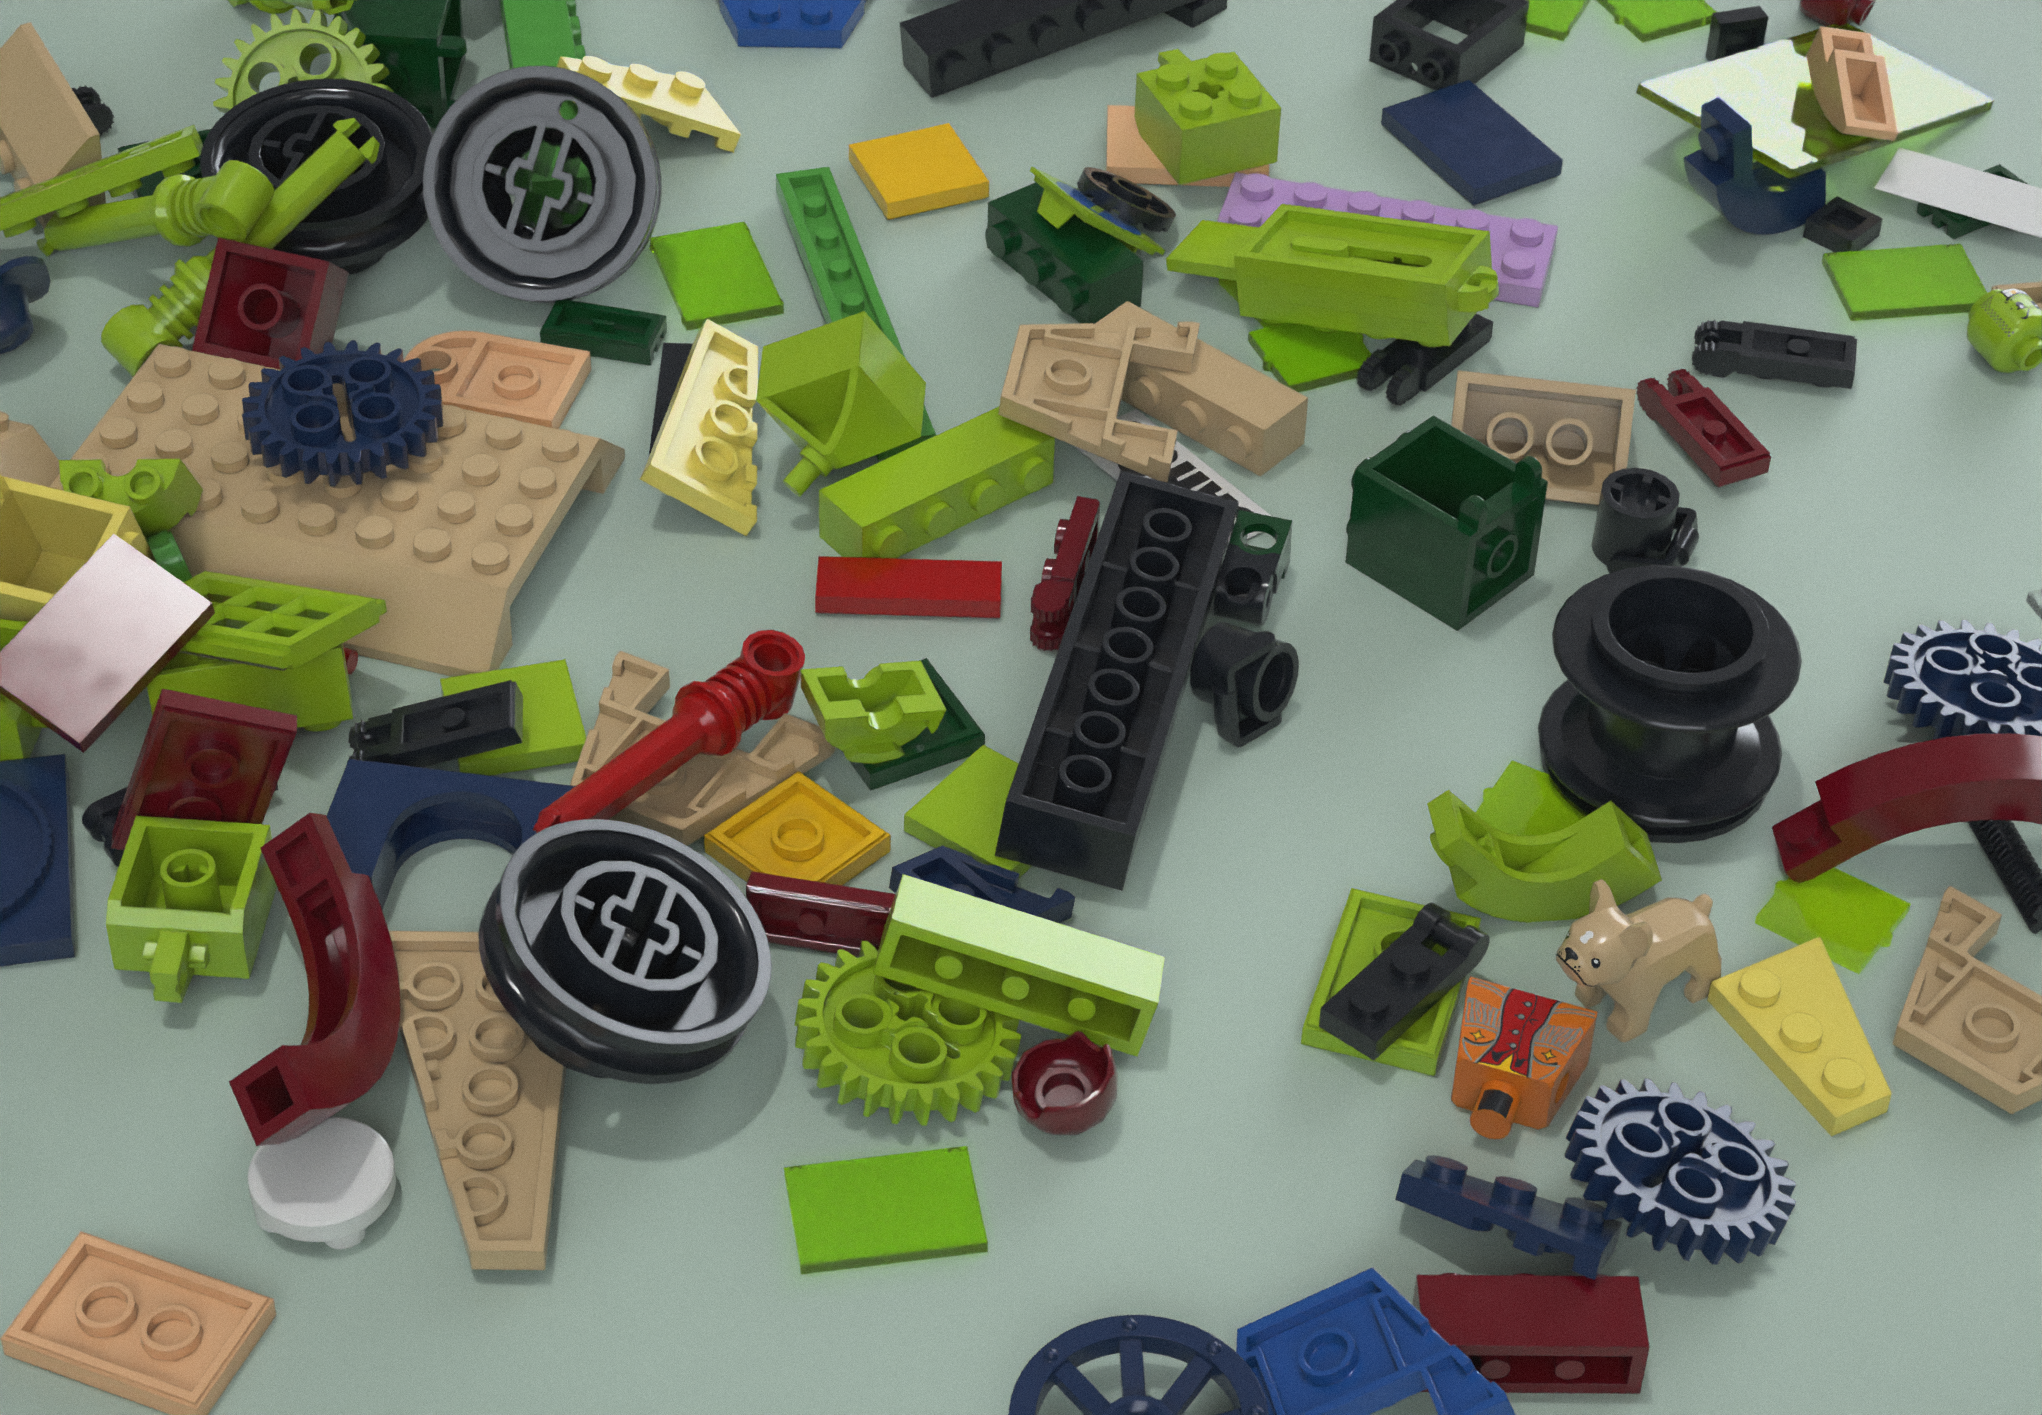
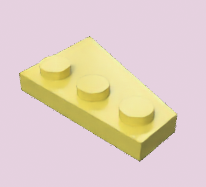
(669, 99)
(1806, 1034)

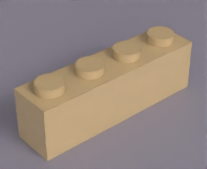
(1216, 403)

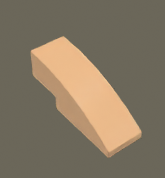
(1852, 83)

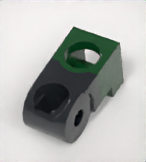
(1250, 572)

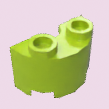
(154, 489)
(876, 713)

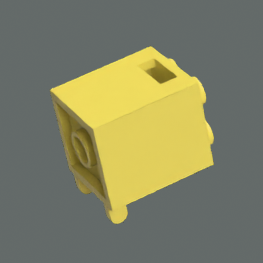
(49, 538)

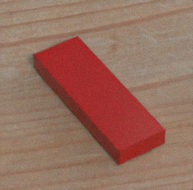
(908, 587)

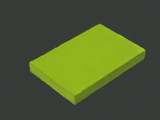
(1364, 931)

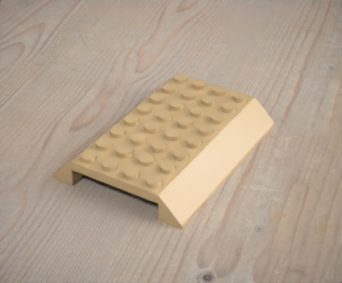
(431, 540)

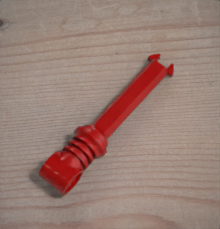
(704, 721)

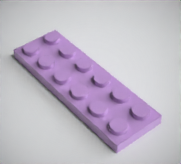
(1518, 246)

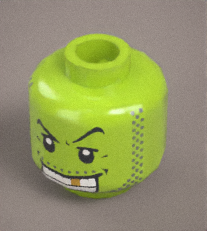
(2006, 330)

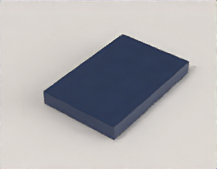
(1471, 142)

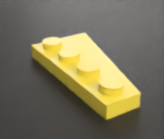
(709, 431)

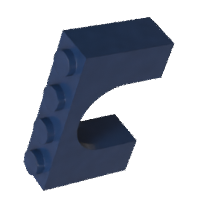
(396, 810)

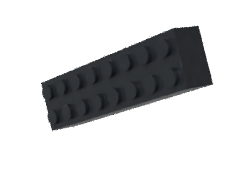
(1117, 682)

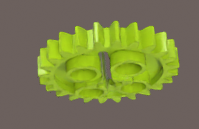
(291, 51)
(900, 1042)

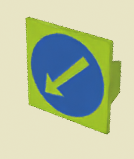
(1062, 201)

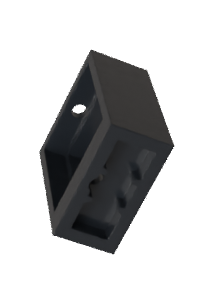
(1492, 27)

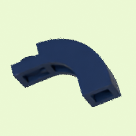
(1746, 191)

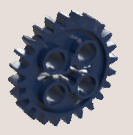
(297, 417)
(1967, 680)
(1714, 1177)

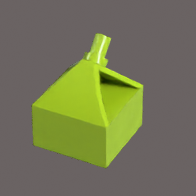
(840, 396)

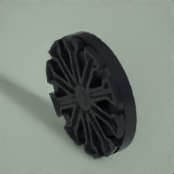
(1128, 198)

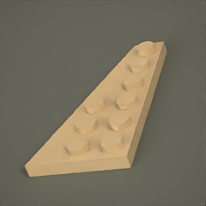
(484, 1096)

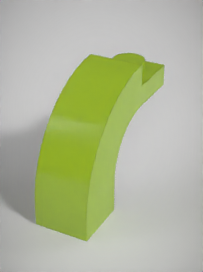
(1541, 874)

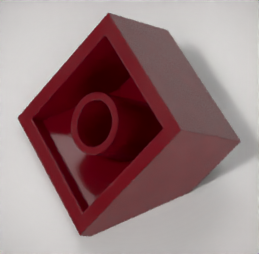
(268, 304)

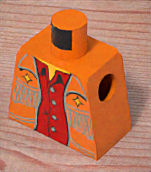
(1518, 1056)

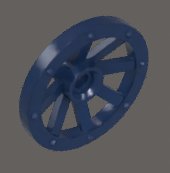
(1130, 1337)

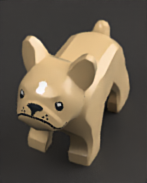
(1638, 955)

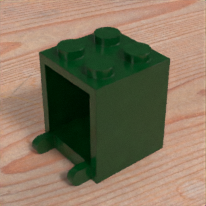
(418, 45)
(1446, 521)

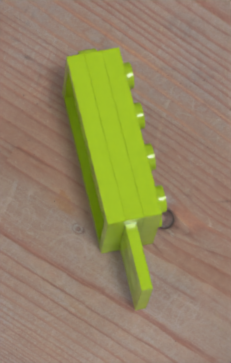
(1349, 272)

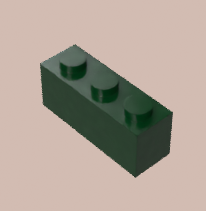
(1072, 265)

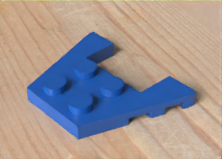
(791, 22)
(1360, 1353)

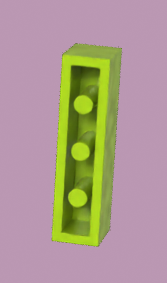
(935, 487)
(1019, 965)

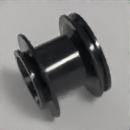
(1668, 700)

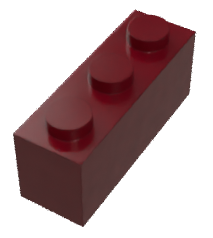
(1542, 1329)

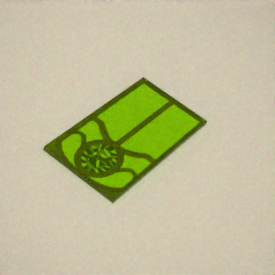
(1776, 96)

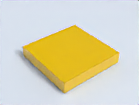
(918, 171)
(799, 835)

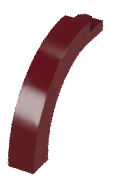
(1912, 791)
(349, 987)

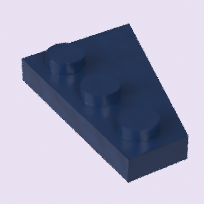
(1531, 1221)

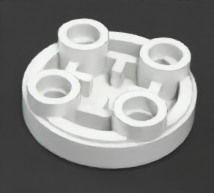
(323, 1183)

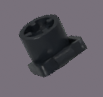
(1638, 522)
(1244, 676)

